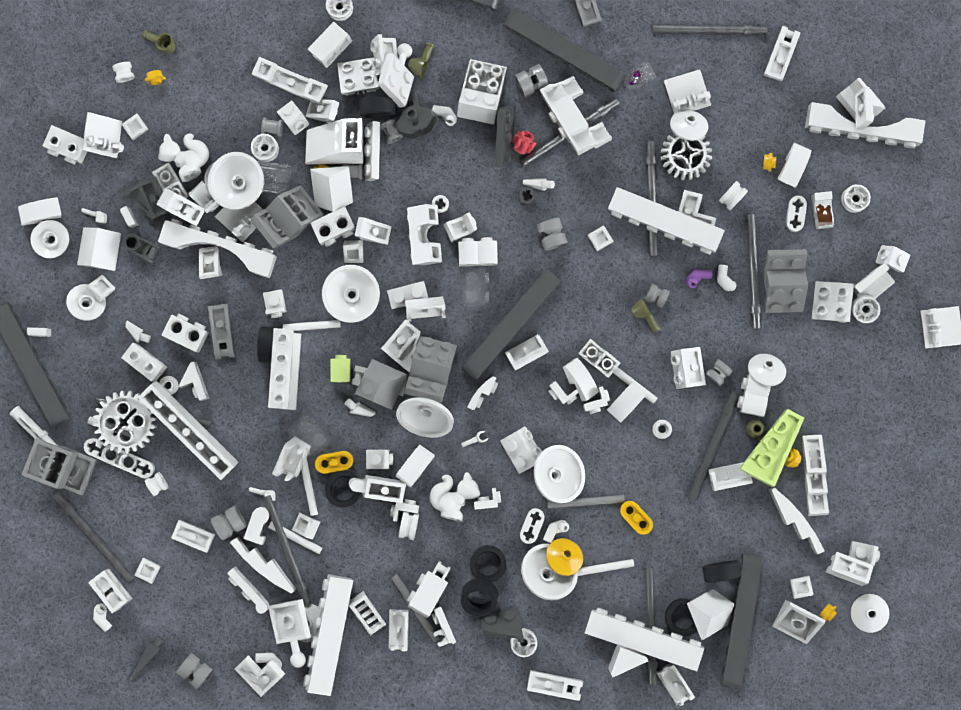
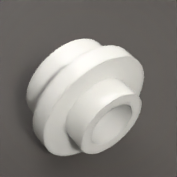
(173, 381)
(666, 424)

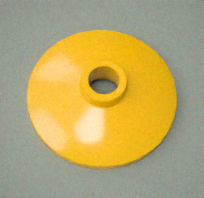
(559, 562)

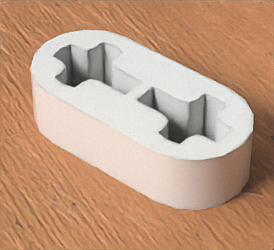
(800, 215)
(536, 528)

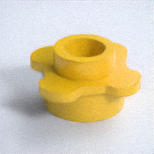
(154, 77)
(828, 612)

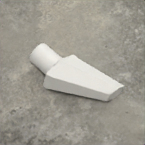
(541, 184)
(137, 333)
(359, 409)

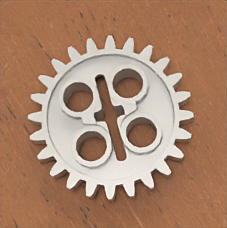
(112, 410)

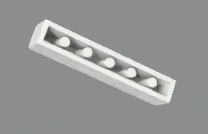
(666, 220)
(188, 430)
(328, 635)
(645, 640)

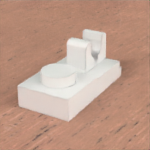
(439, 618)

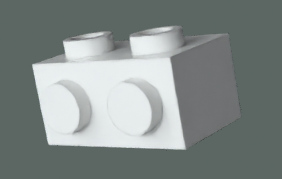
(65, 144)

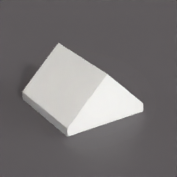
(332, 187)
(99, 248)
(710, 612)
(797, 622)
(625, 659)

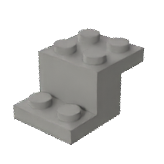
(286, 216)
(785, 281)
(430, 369)
(59, 466)

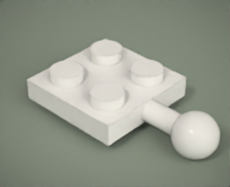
(395, 77)
(290, 625)

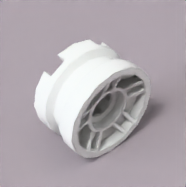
(342, 14)
(263, 140)
(860, 192)
(733, 195)
(872, 313)
(408, 525)
(526, 650)

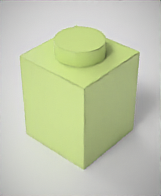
(340, 369)

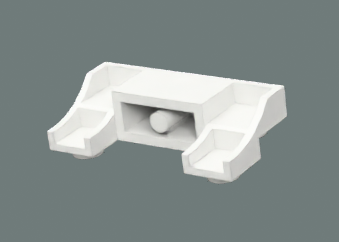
(569, 118)

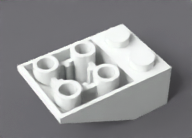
(481, 91)
(336, 143)

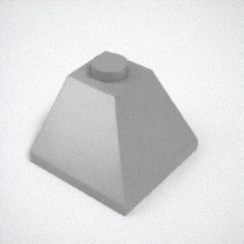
(381, 384)

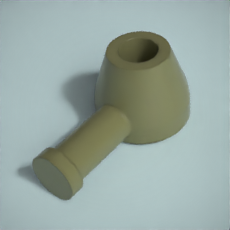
(161, 41)
(415, 64)
(641, 310)
(751, 433)

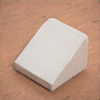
(353, 251)
(306, 526)

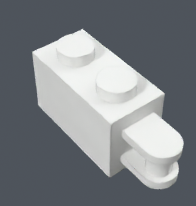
(379, 488)
(429, 591)

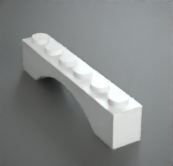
(825, 118)
(178, 236)

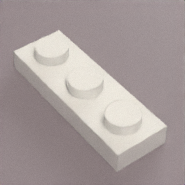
(371, 151)

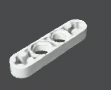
(118, 461)

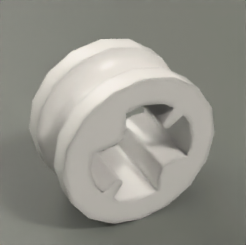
(445, 201)

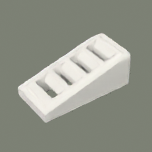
(356, 600)

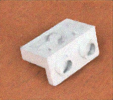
(688, 368)

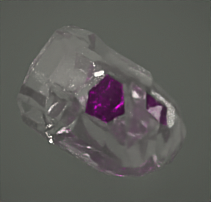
(639, 76)

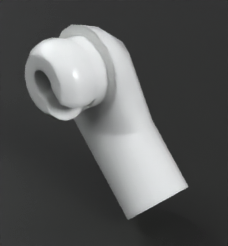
(447, 114)
(723, 280)
(554, 528)
(100, 617)
(266, 658)

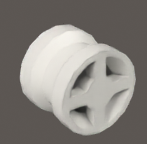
(123, 72)
(156, 484)

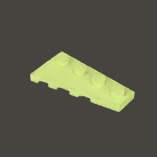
(772, 451)

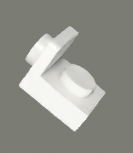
(274, 303)
(378, 459)
(484, 502)
(864, 552)

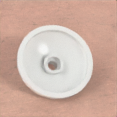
(227, 173)
(341, 283)
(425, 417)
(567, 471)
(532, 571)

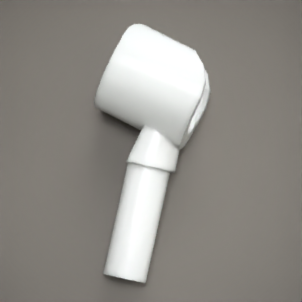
(100, 216)
(474, 440)
(263, 492)

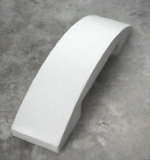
(289, 81)

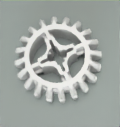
(703, 151)

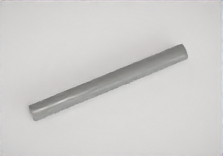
(589, 501)
(423, 620)

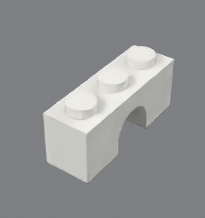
(420, 220)

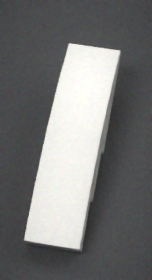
(815, 475)
(791, 515)
(269, 570)

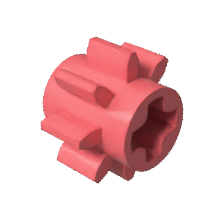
(523, 142)

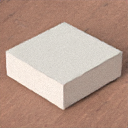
(134, 126)
(129, 217)
(600, 238)
(101, 288)
(39, 332)
(147, 570)
(801, 587)

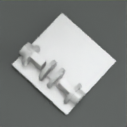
(357, 76)
(687, 92)
(102, 135)
(239, 220)
(832, 301)
(941, 327)

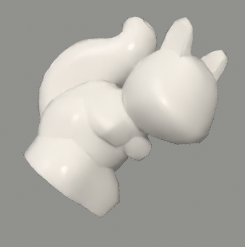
(188, 161)
(451, 502)

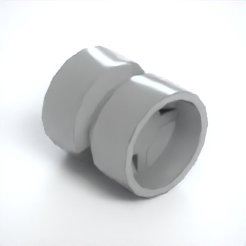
(525, 83)
(551, 234)
(226, 524)
(194, 670)

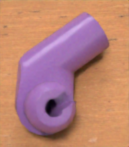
(696, 275)

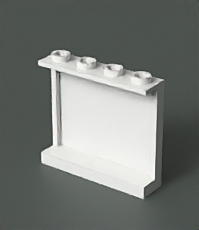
(284, 369)

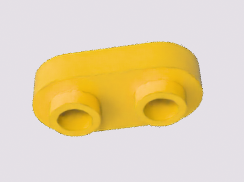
(334, 461)
(636, 517)

